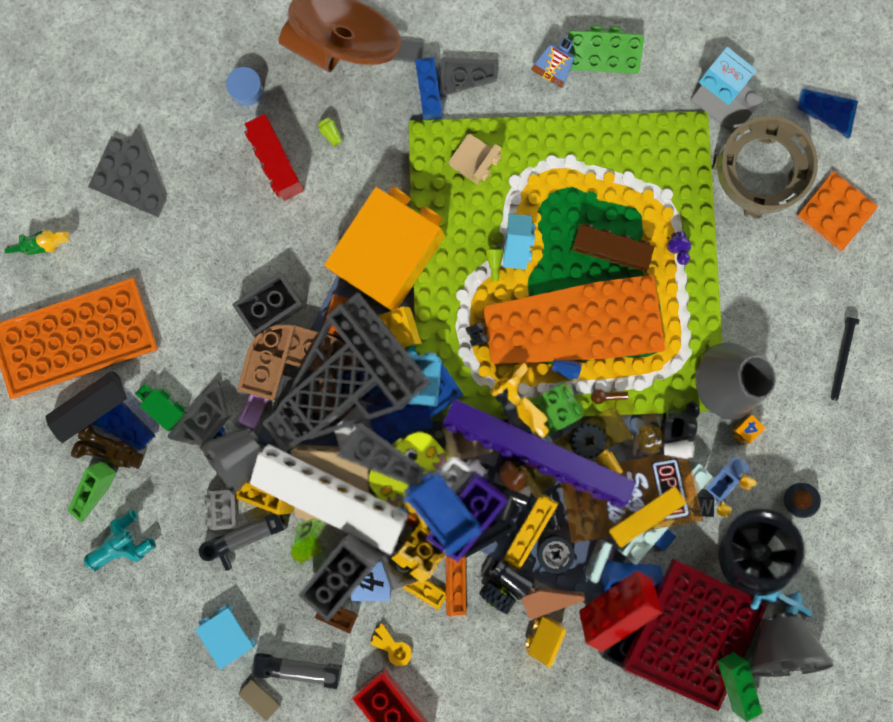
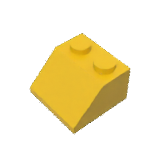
(545, 639)

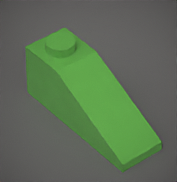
(91, 489)

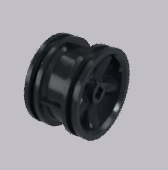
(768, 524)

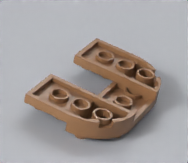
(289, 345)

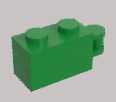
(161, 406)

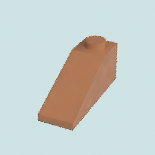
(547, 600)

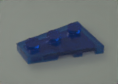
(829, 109)
(400, 422)
(126, 425)

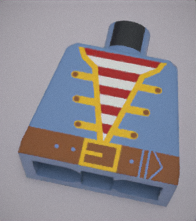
(555, 63)

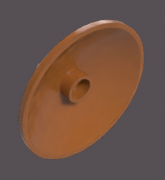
(339, 31)

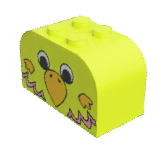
(421, 449)

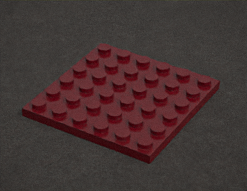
(696, 628)

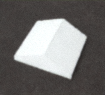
(455, 473)

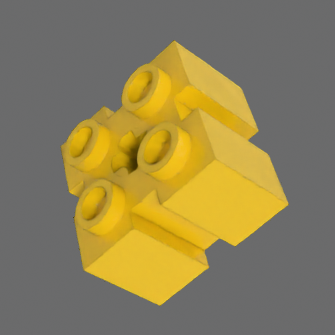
(422, 563)

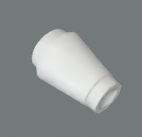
(680, 449)

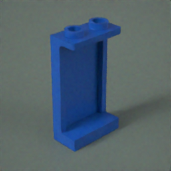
(442, 511)

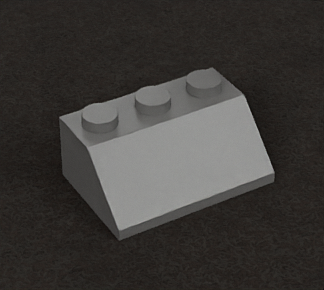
(729, 116)

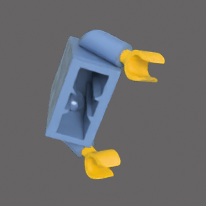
(728, 478)

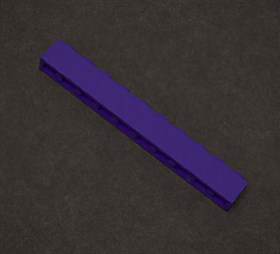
(539, 454)

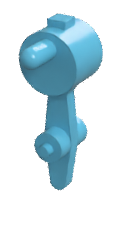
(793, 603)

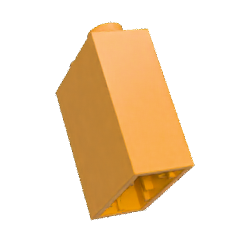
(387, 247)

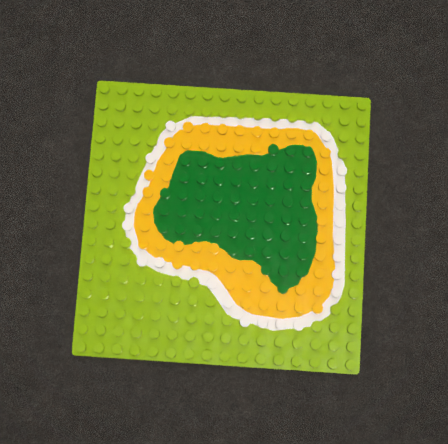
(604, 170)

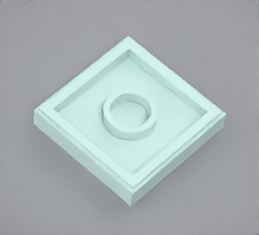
(597, 560)

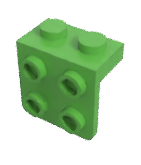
(558, 407)

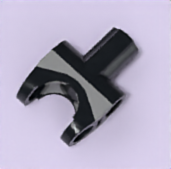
(513, 498)

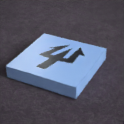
(373, 587)

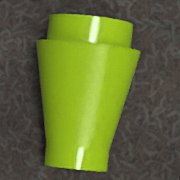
(329, 131)

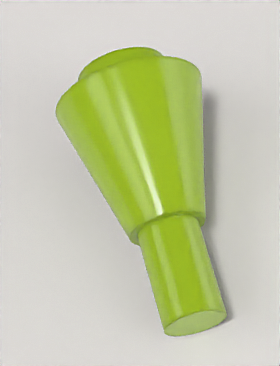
(494, 258)

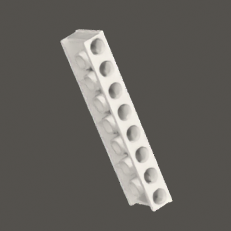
(326, 501)

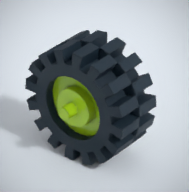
(497, 596)

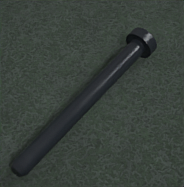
(851, 322)

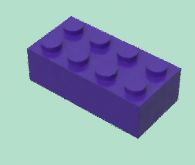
(482, 501)

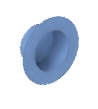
(245, 86)

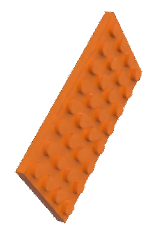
(74, 338)

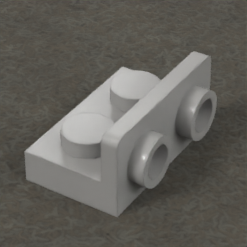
(220, 509)

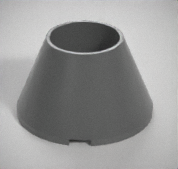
(720, 380)

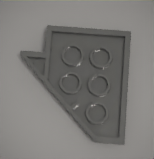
(129, 175)

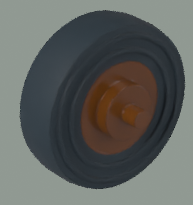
(802, 500)

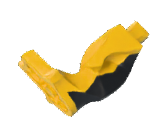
(519, 412)

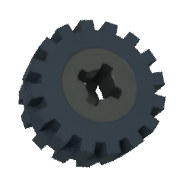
(581, 437)

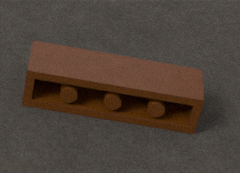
(612, 247)

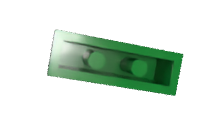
(740, 687)

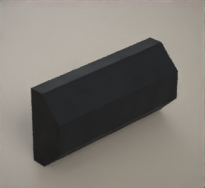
(86, 406)

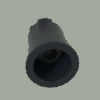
(511, 578)

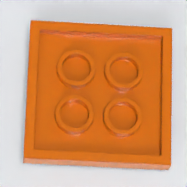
(837, 211)

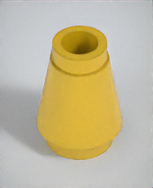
(608, 460)

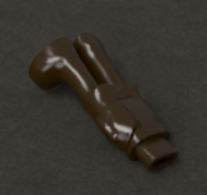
(117, 452)

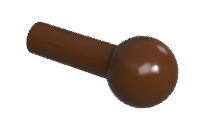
(598, 396)

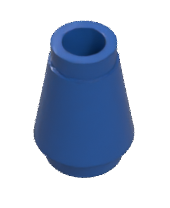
(569, 369)

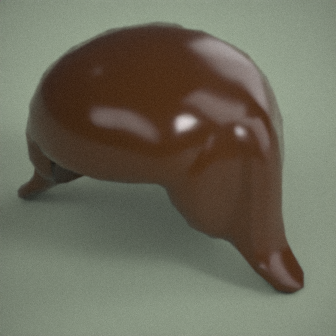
(511, 476)

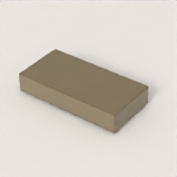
(259, 699)

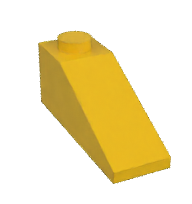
(262, 499)

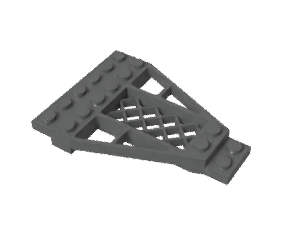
(376, 350)

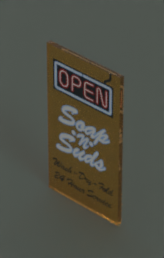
(653, 476)

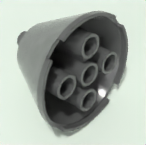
(786, 647)

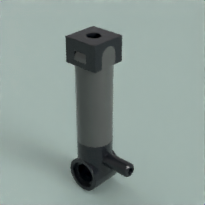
(241, 537)
(269, 666)

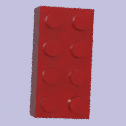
(271, 153)
(619, 611)
(385, 701)

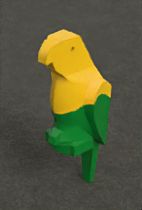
(40, 242)

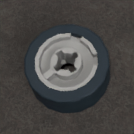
(564, 559)

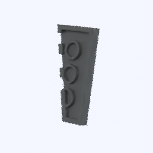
(376, 454)

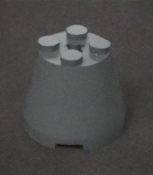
(233, 457)

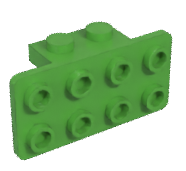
(606, 50)

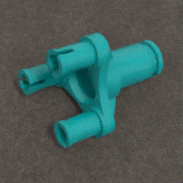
(119, 544)

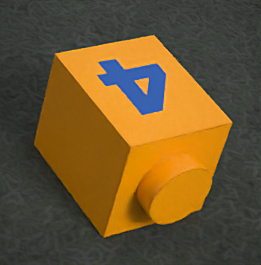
(747, 429)

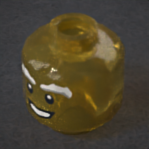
(650, 439)

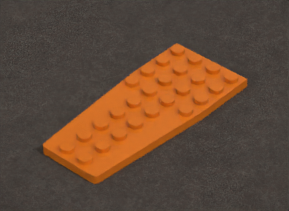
(577, 323)

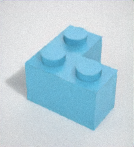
(518, 241)

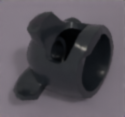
(680, 424)

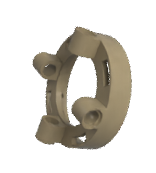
(767, 130)

